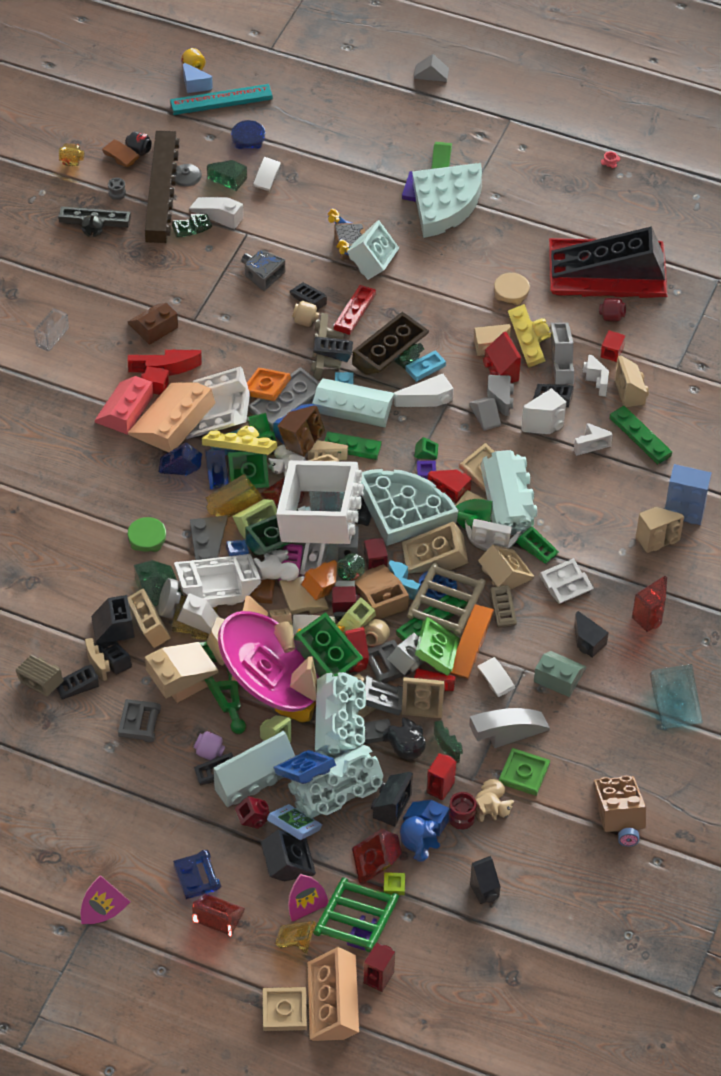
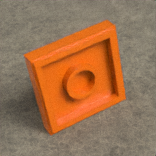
(267, 383)

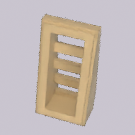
(322, 448)

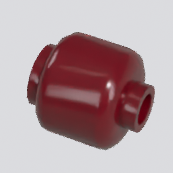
(612, 309)

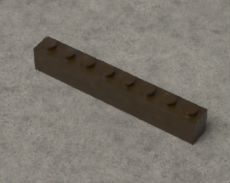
(161, 189)

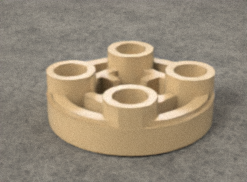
(511, 288)

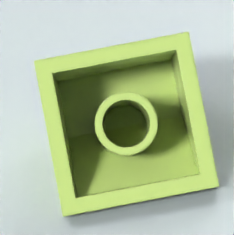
(254, 514)

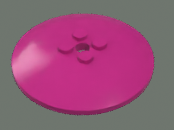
(259, 661)

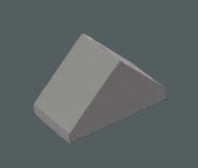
(431, 69)
(486, 412)

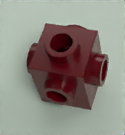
(252, 812)

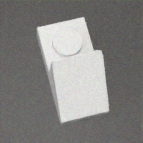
(595, 439)

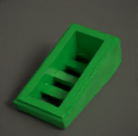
(529, 546)

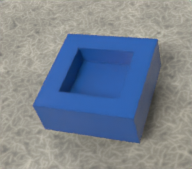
(236, 548)

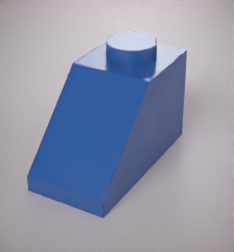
(428, 811)

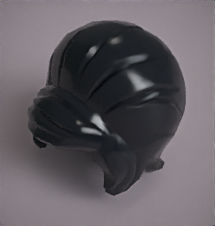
(406, 740)

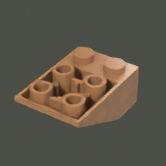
(382, 591)
(620, 803)

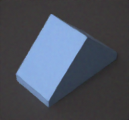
(196, 79)

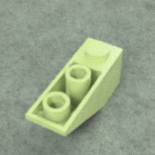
(357, 616)

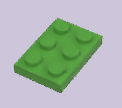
(437, 646)

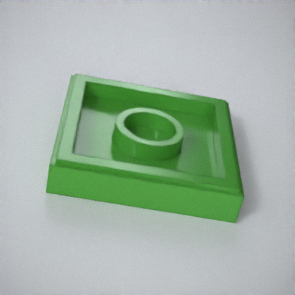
(524, 771)

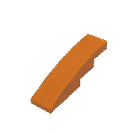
(471, 641)

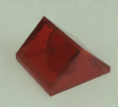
(217, 913)

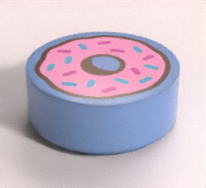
(628, 837)

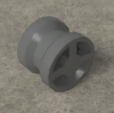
(116, 188)

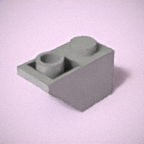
(500, 389)

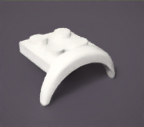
(488, 533)

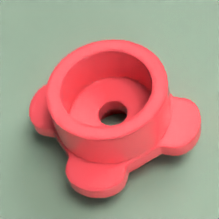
(610, 159)

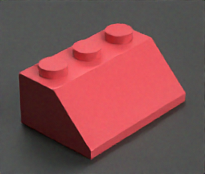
(126, 404)

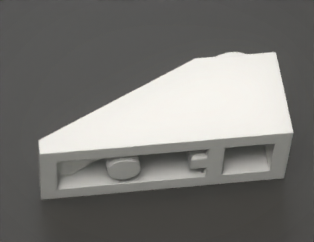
(219, 209)
(427, 393)

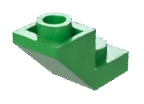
(261, 424)

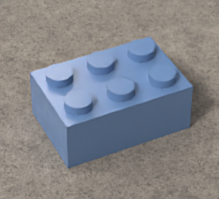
(688, 493)

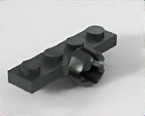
(94, 219)

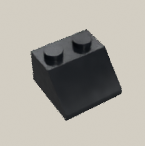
(393, 798)
(287, 856)

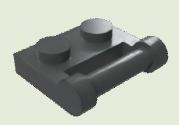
(384, 651)
(383, 696)
(132, 720)

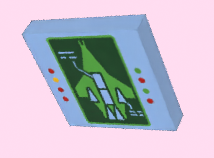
(294, 822)

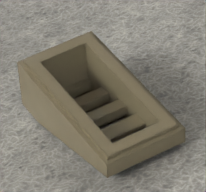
(503, 594)

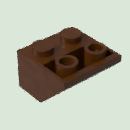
(301, 429)

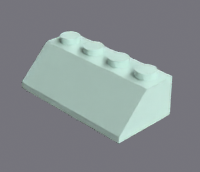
(353, 402)
(251, 770)

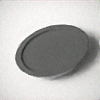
(187, 175)

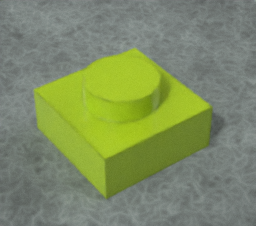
(394, 883)

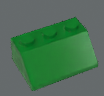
(327, 646)

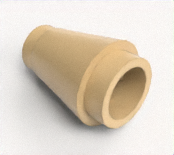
(285, 636)

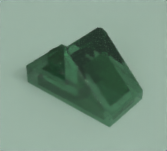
(410, 355)

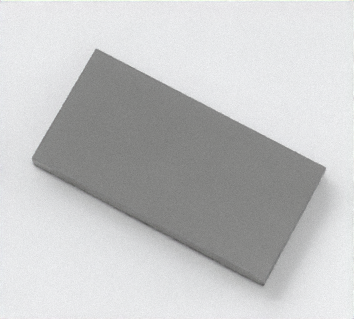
(297, 392)

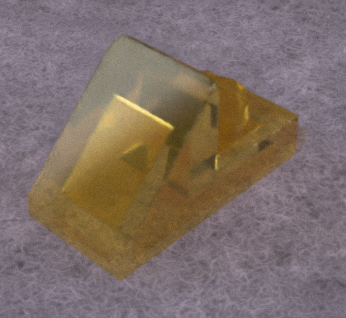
(296, 935)

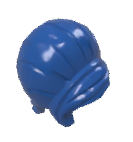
(419, 836)

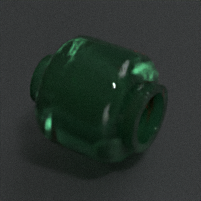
(351, 567)

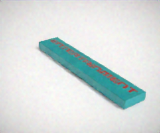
(221, 99)

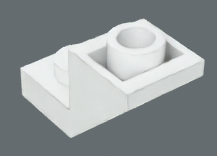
(596, 372)

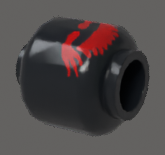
(139, 142)

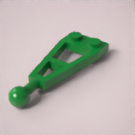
(237, 725)

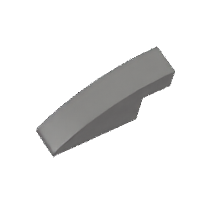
(562, 353)
(507, 725)

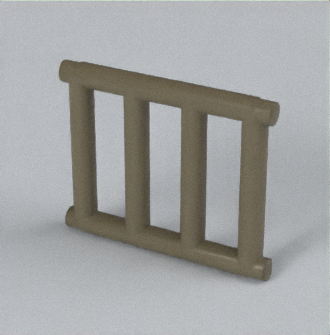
(464, 613)

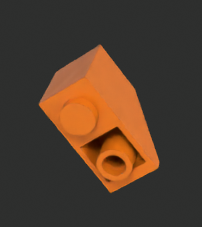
(320, 580)

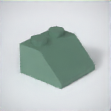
(558, 673)

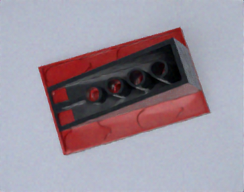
(609, 266)

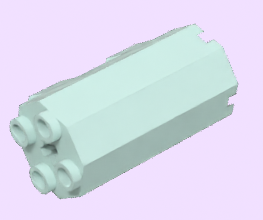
(506, 486)
(337, 717)
(353, 776)

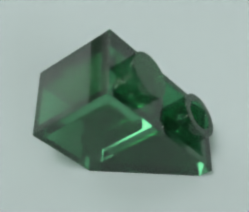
(227, 173)

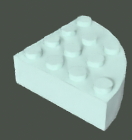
(446, 196)
(405, 504)

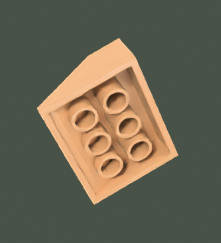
(173, 415)

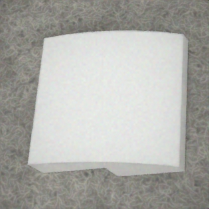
(566, 581)

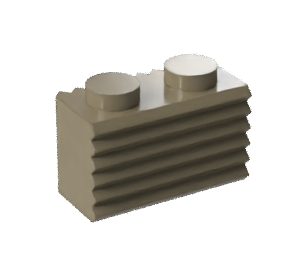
(39, 675)

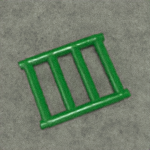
(376, 929)

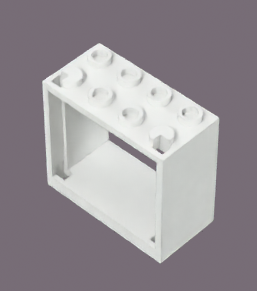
(319, 525)

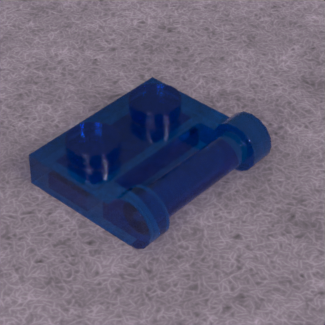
(190, 878)

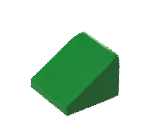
(426, 449)

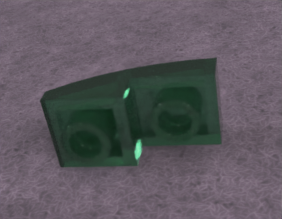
(196, 224)
(446, 742)

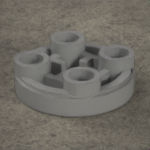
(169, 597)

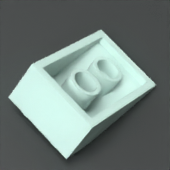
(373, 250)

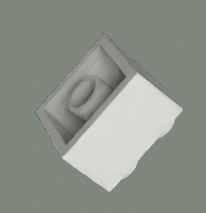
(544, 413)

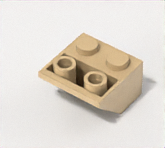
(658, 528)

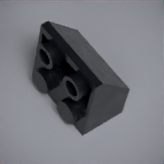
(113, 621)

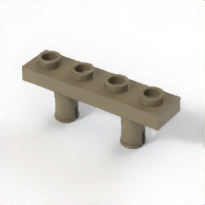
(320, 360)

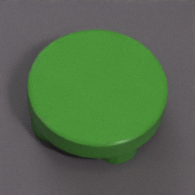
(146, 534)

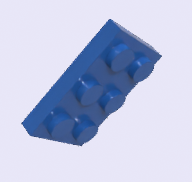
(305, 766)

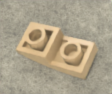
(97, 659)

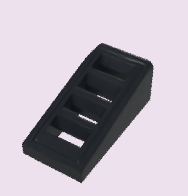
(320, 298)
(339, 348)
(564, 391)
(118, 658)
(86, 685)
(208, 766)

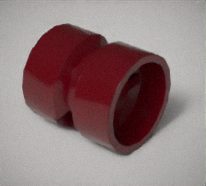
(462, 810)

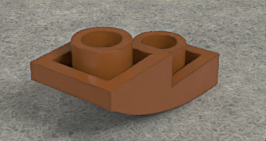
(123, 154)

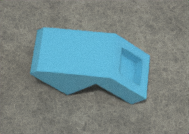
(401, 572)

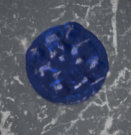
(248, 134)

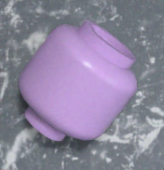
(209, 745)

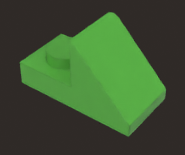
(441, 155)

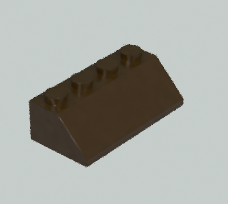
(387, 344)

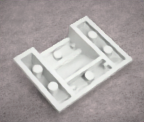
(230, 398)
(219, 579)

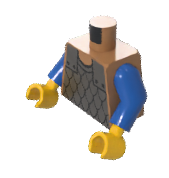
(344, 232)

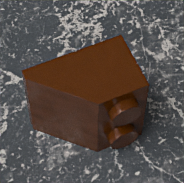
(155, 322)

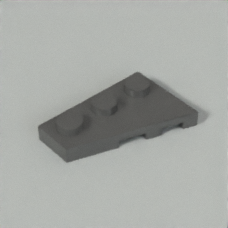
(207, 536)

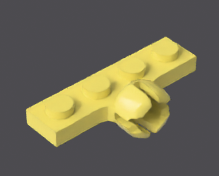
(529, 334)
(244, 440)

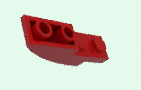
(174, 360)

